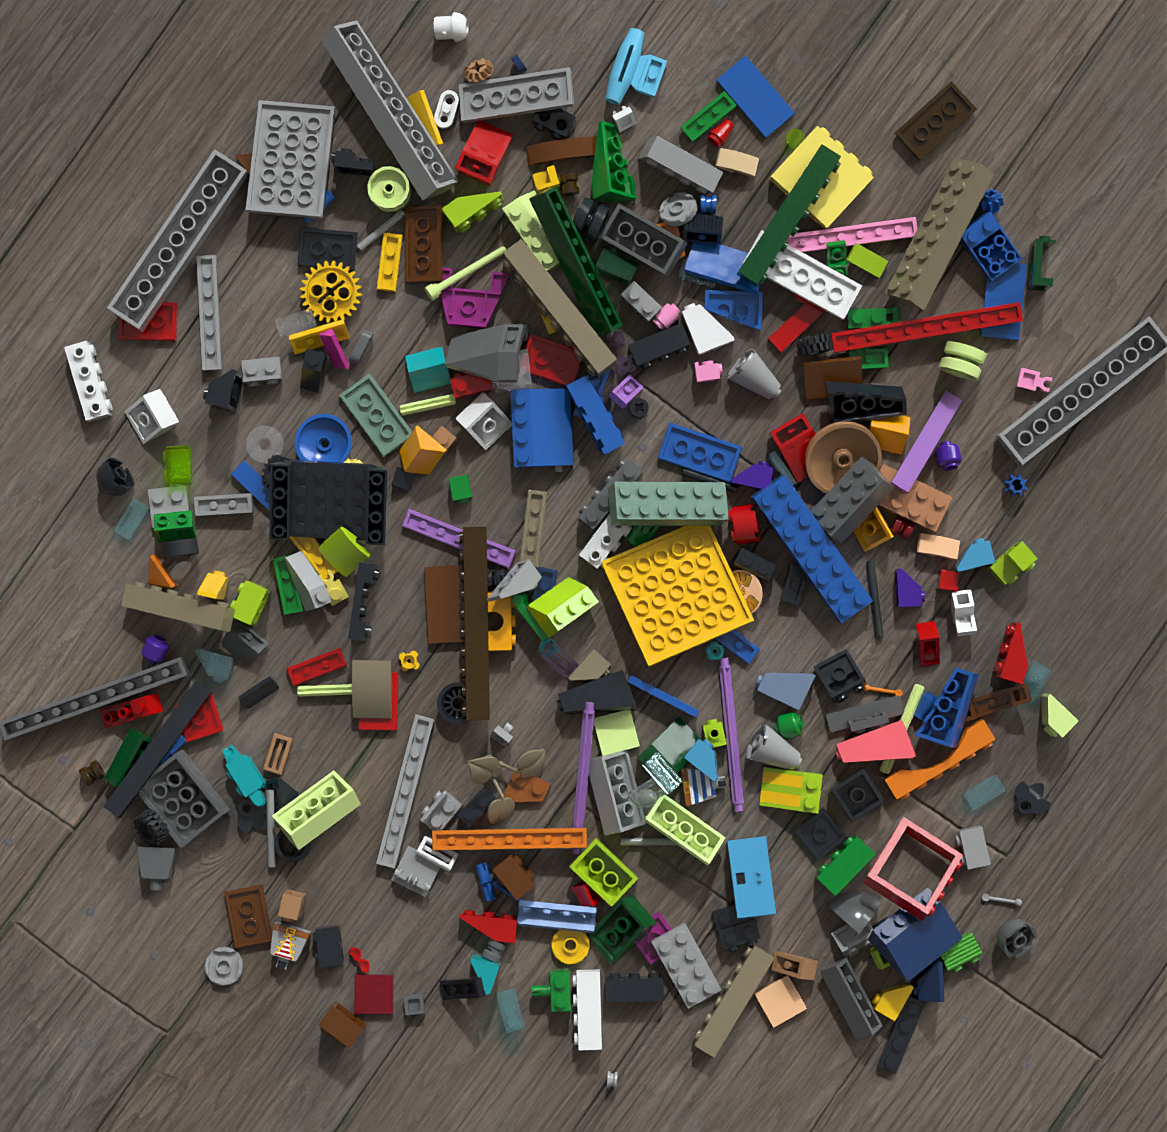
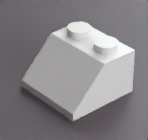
(151, 416)
(484, 421)

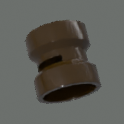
(569, 184)
(92, 772)

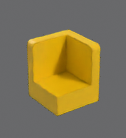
(546, 179)

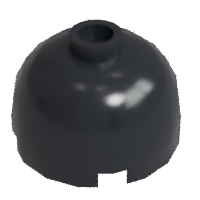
(113, 478)

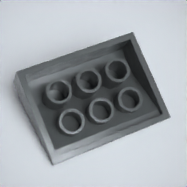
(183, 798)

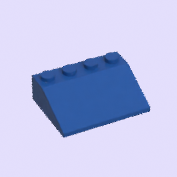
(541, 428)

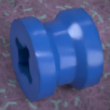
(708, 204)

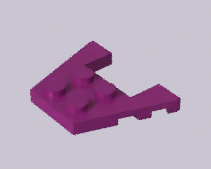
(470, 306)

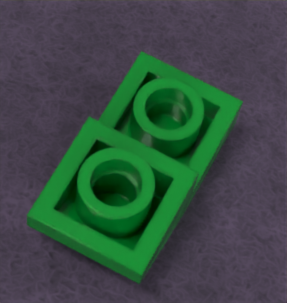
(837, 257)

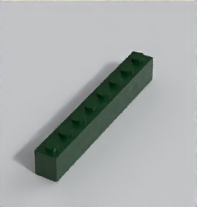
(788, 216)
(575, 261)

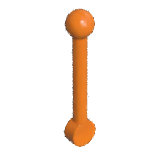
(898, 692)

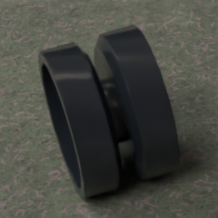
(592, 223)

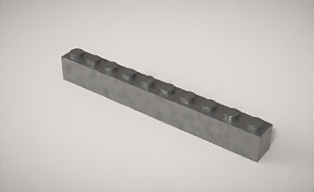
(94, 698)

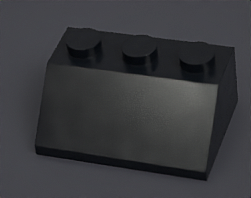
(224, 391)

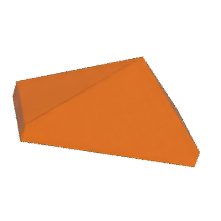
(158, 574)

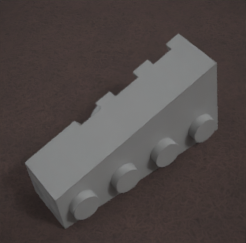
(680, 165)

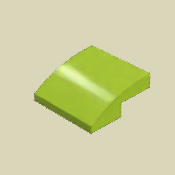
(343, 551)

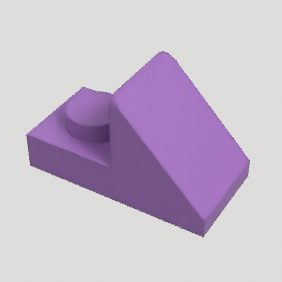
(626, 391)

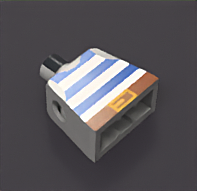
(698, 786)

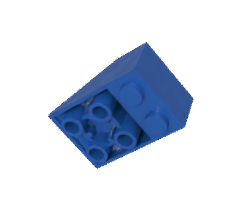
(989, 246)

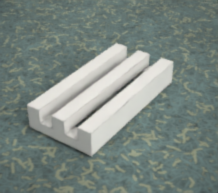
(434, 860)

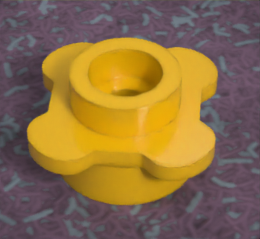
(413, 664)

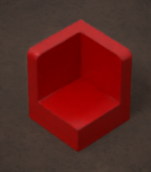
(947, 580)

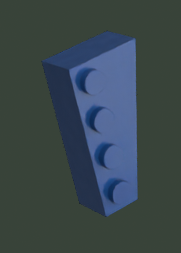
(594, 414)

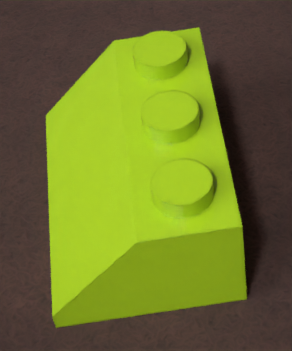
(561, 605)
(603, 871)

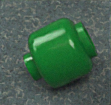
(789, 725)

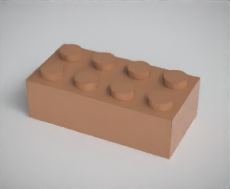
(920, 505)

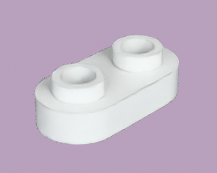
(446, 110)

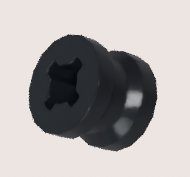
(639, 408)

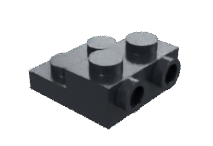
(347, 163)
(840, 676)
(734, 931)

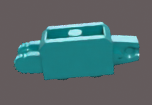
(246, 775)

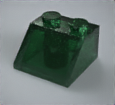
(617, 266)

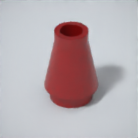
(720, 134)

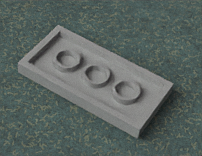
(686, 965)

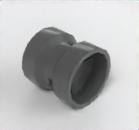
(493, 950)

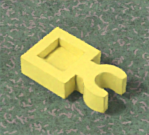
(334, 588)

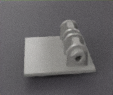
(415, 872)

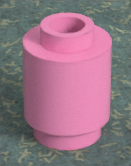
(666, 316)

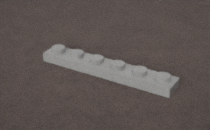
(209, 312)

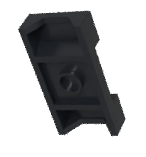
(366, 574)

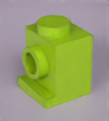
(710, 725)

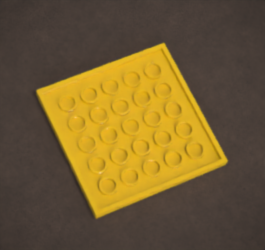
(677, 592)

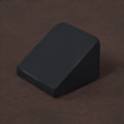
(403, 479)

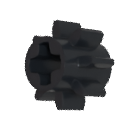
(496, 578)

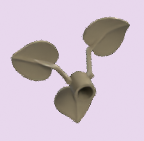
(489, 767)

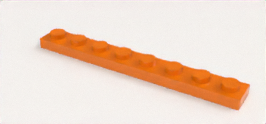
(509, 838)

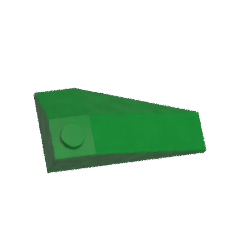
(610, 175)

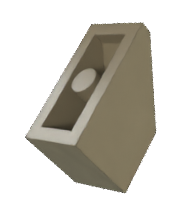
(591, 668)

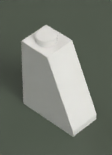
(705, 330)

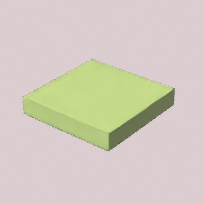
(616, 732)

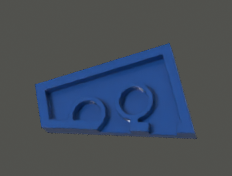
(736, 306)

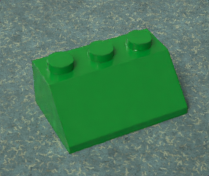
(844, 864)

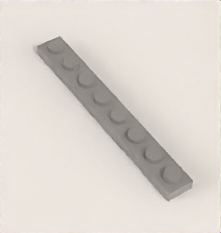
(405, 791)

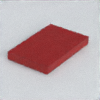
(160, 328)
(552, 360)
(384, 723)

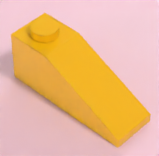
(214, 585)

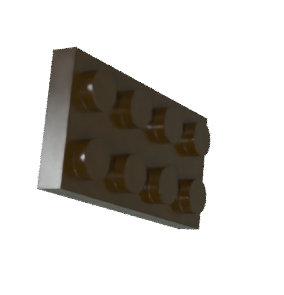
(935, 121)

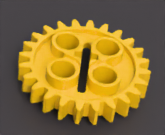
(320, 277)

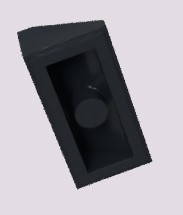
(258, 692)

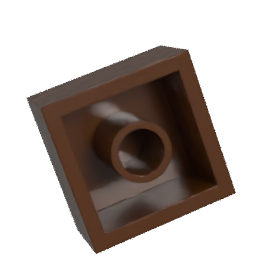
(514, 875)
(342, 1025)

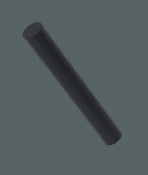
(704, 478)

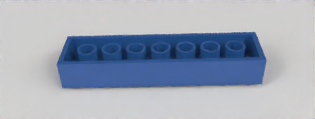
(811, 548)

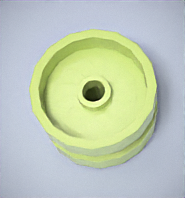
(392, 200)
(962, 360)

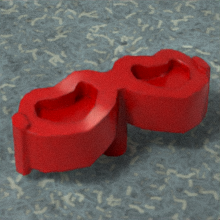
(362, 963)

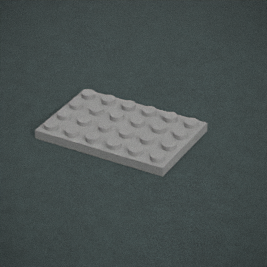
(290, 159)

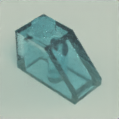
(216, 664)
(1035, 678)
(511, 1010)

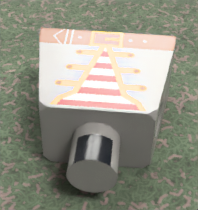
(287, 943)

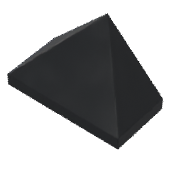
(282, 793)

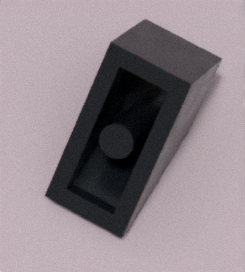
(312, 370)

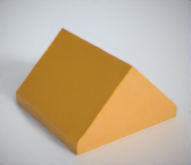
(891, 433)
(421, 452)
(872, 531)

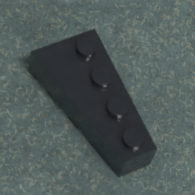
(863, 401)

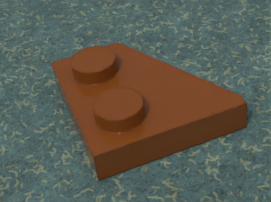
(526, 789)

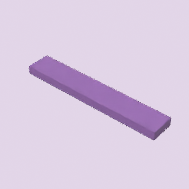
(926, 442)
(451, 536)

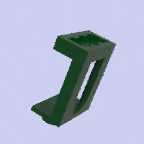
(1035, 281)

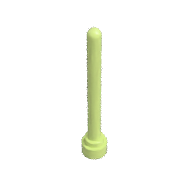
(434, 291)

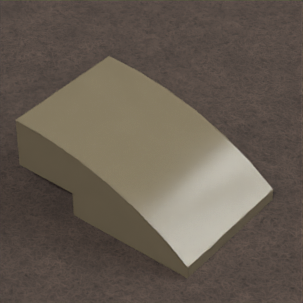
(372, 689)

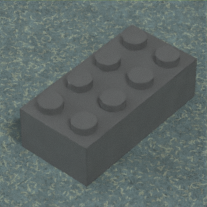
(643, 240)
(851, 499)

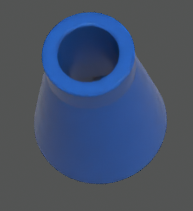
(925, 705)

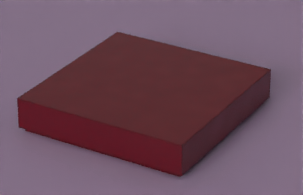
(373, 993)

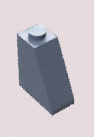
(785, 687)

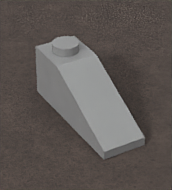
(519, 579)
(307, 582)

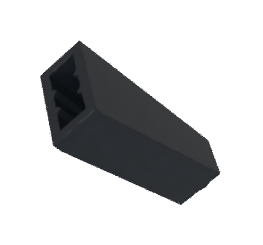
(606, 693)

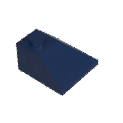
(930, 984)

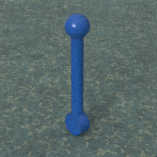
(496, 885)

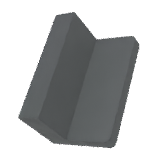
(244, 642)

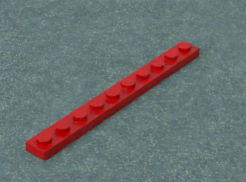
(927, 327)

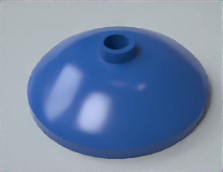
(318, 430)

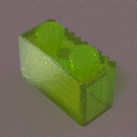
(178, 465)

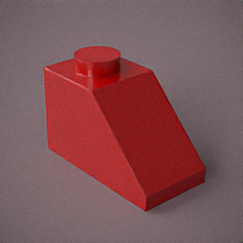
(928, 643)

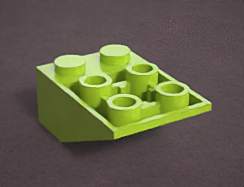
(467, 209)

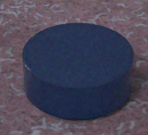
(519, 64)

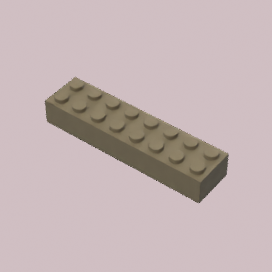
(939, 233)
(559, 308)

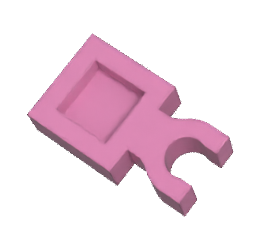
(1030, 380)

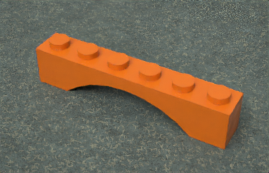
(973, 738)

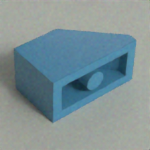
(976, 555)
(704, 758)

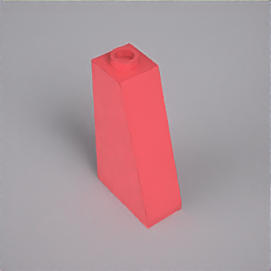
(881, 744)

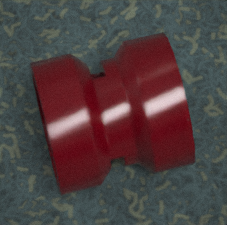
(898, 525)

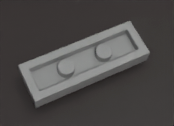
(223, 504)

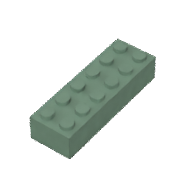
(668, 504)

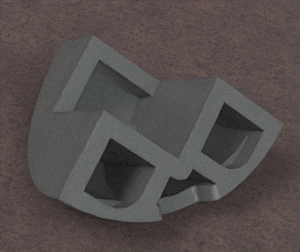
(855, 908)

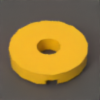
(570, 956)

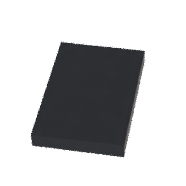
(327, 245)

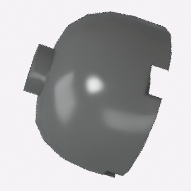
(1016, 937)

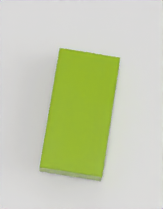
(867, 260)

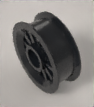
(441, 706)

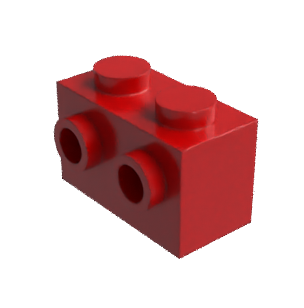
(469, 385)

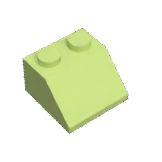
(1055, 717)

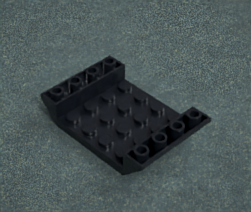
(322, 496)

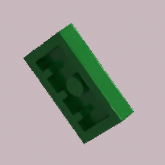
(174, 526)

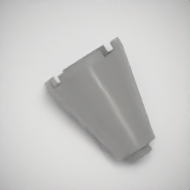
(755, 375)
(772, 749)

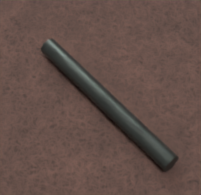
(875, 597)

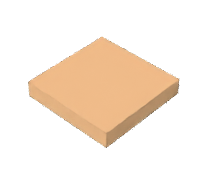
(780, 1000)

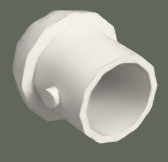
(451, 27)

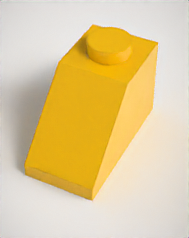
(892, 1000)

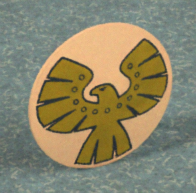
(750, 588)

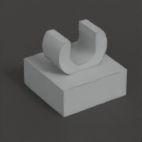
(502, 735)

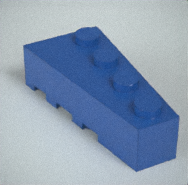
(950, 709)

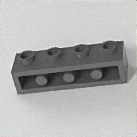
(599, 507)
(851, 998)

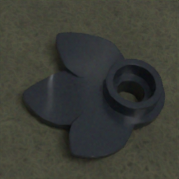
(1033, 797)
(254, 818)

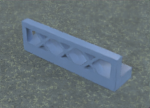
(556, 916)

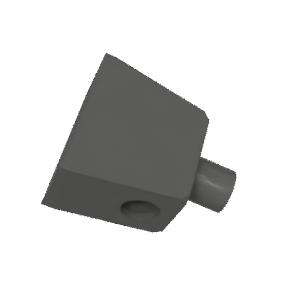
(156, 864)

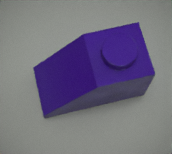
(755, 477)
(907, 590)

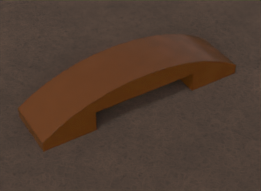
(561, 150)
(998, 701)

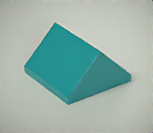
(428, 369)
(486, 970)

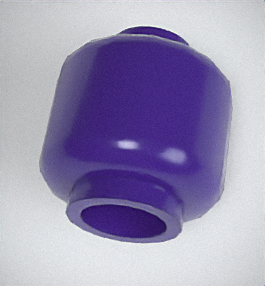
(948, 456)
(155, 649)

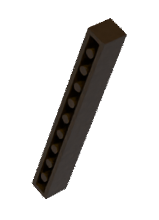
(476, 624)

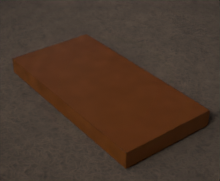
(423, 244)
(444, 603)

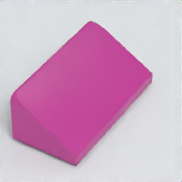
(334, 349)

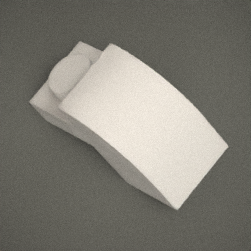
(963, 612)

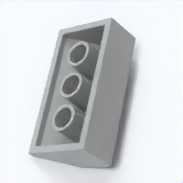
(611, 782)

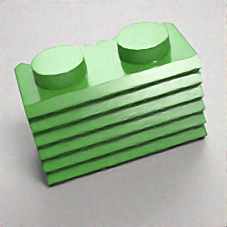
(962, 952)

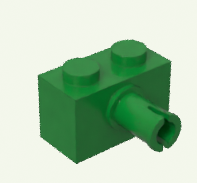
(557, 990)

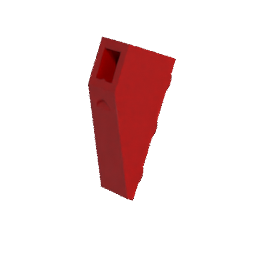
(131, 710)
(496, 927)

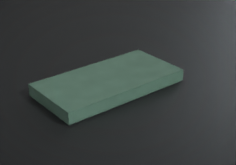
(376, 415)

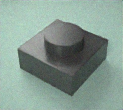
(414, 1004)

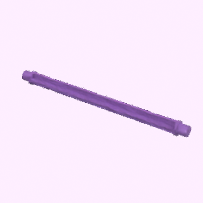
(731, 733)
(583, 768)

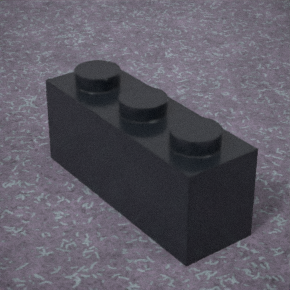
(659, 346)
(634, 988)

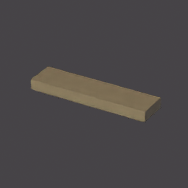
(533, 526)

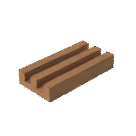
(270, 752)

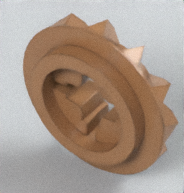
(486, 70)

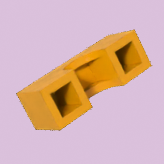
(502, 638)

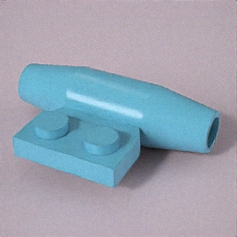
(633, 69)

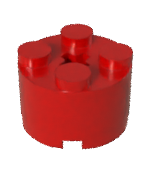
(745, 524)

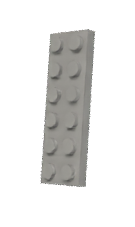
(516, 95)

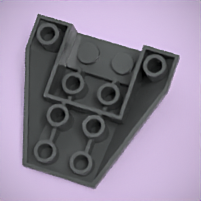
(489, 352)

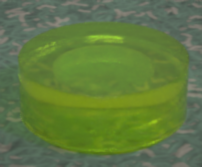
(795, 138)

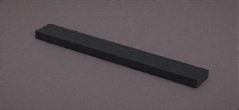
(157, 749)

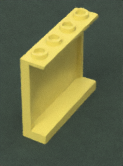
(843, 186)

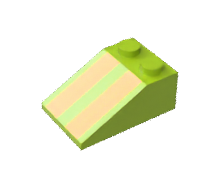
(791, 789)

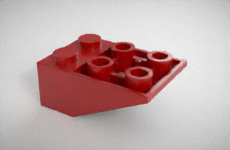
(483, 153)
(792, 441)
(1013, 659)

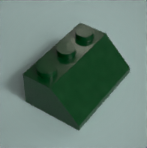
(127, 755)

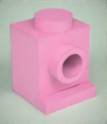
(707, 371)

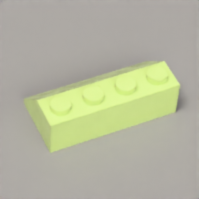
(528, 227)
(316, 810)
(684, 829)

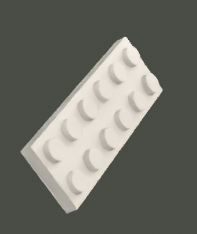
(813, 281)

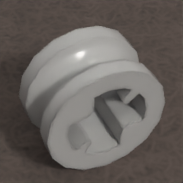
(612, 1080)

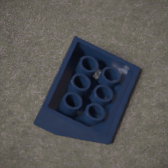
(912, 943)

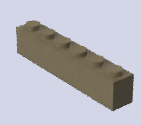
(178, 607)
(733, 1001)

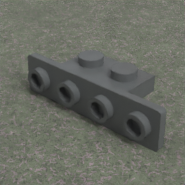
(866, 715)

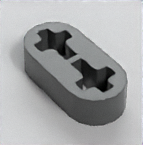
(361, 347)

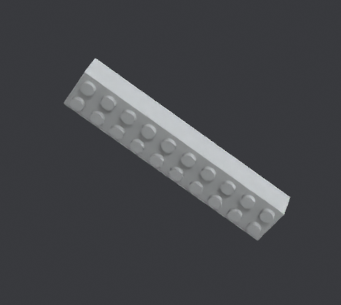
(389, 109)
(178, 240)
(1083, 391)

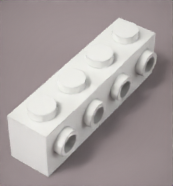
(88, 381)
(603, 542)
(589, 1009)

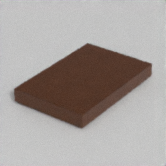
(834, 370)
(248, 916)

